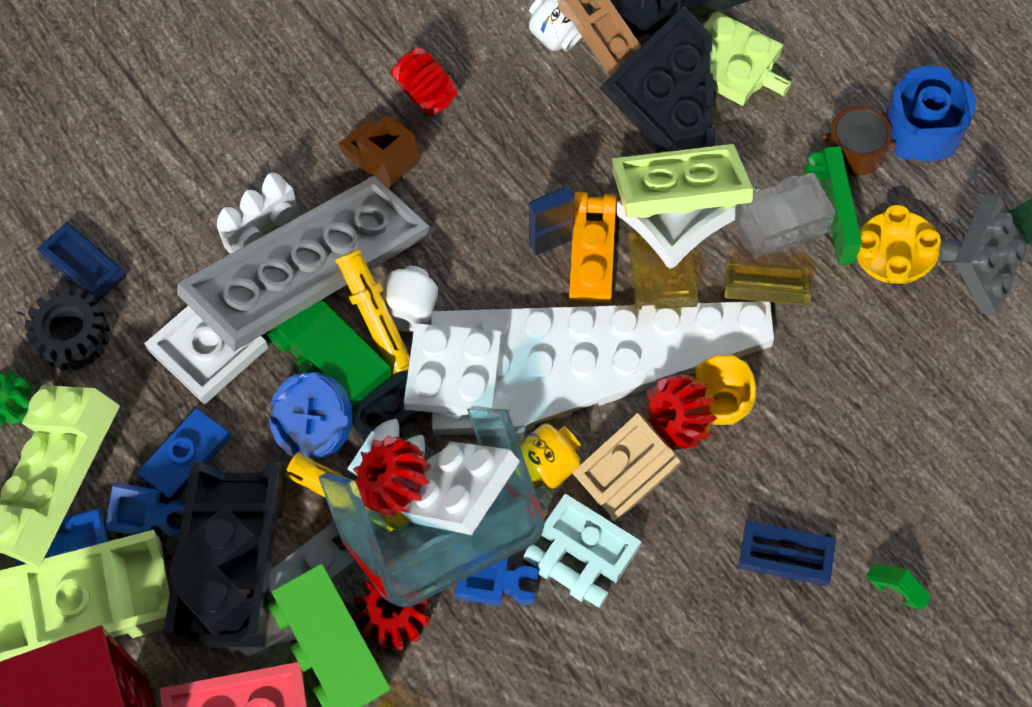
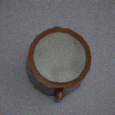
(863, 138)

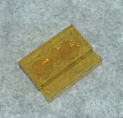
(656, 282)

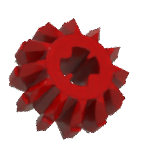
(424, 81)
(680, 411)
(391, 475)
(385, 629)

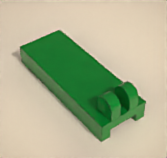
(831, 171)

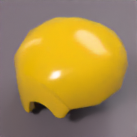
(732, 386)

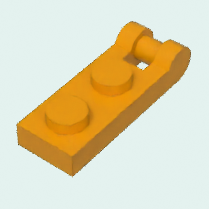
(592, 249)

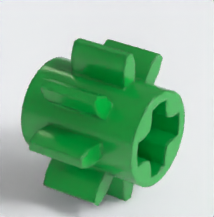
(13, 398)

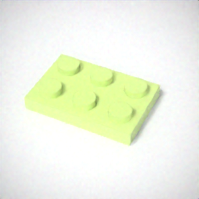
(681, 181)

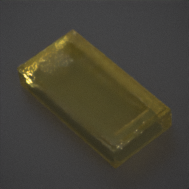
(767, 283)

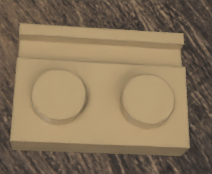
(627, 467)

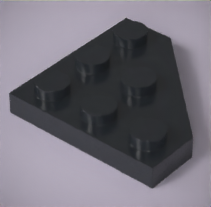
(669, 86)

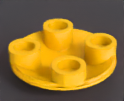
(898, 246)

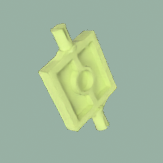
(742, 59)

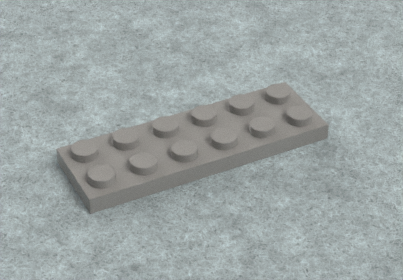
(297, 264)

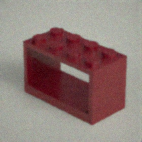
(75, 672)

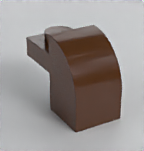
(382, 149)

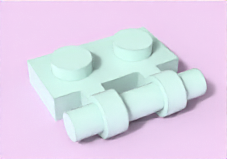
(591, 540)

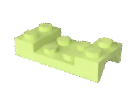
(52, 465)
(106, 584)

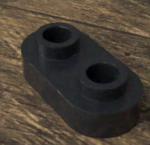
(384, 404)

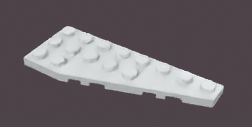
(598, 354)

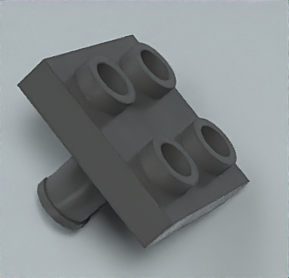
(987, 254)

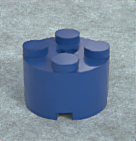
(929, 114)

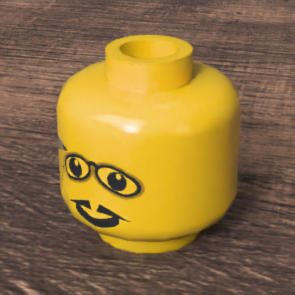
(550, 455)

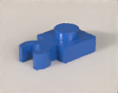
(138, 510)
(494, 581)

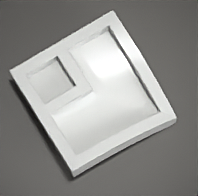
(678, 232)

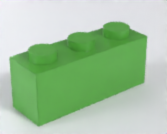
(328, 640)

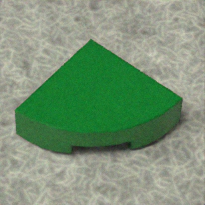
(900, 581)

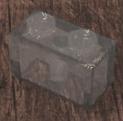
(784, 215)

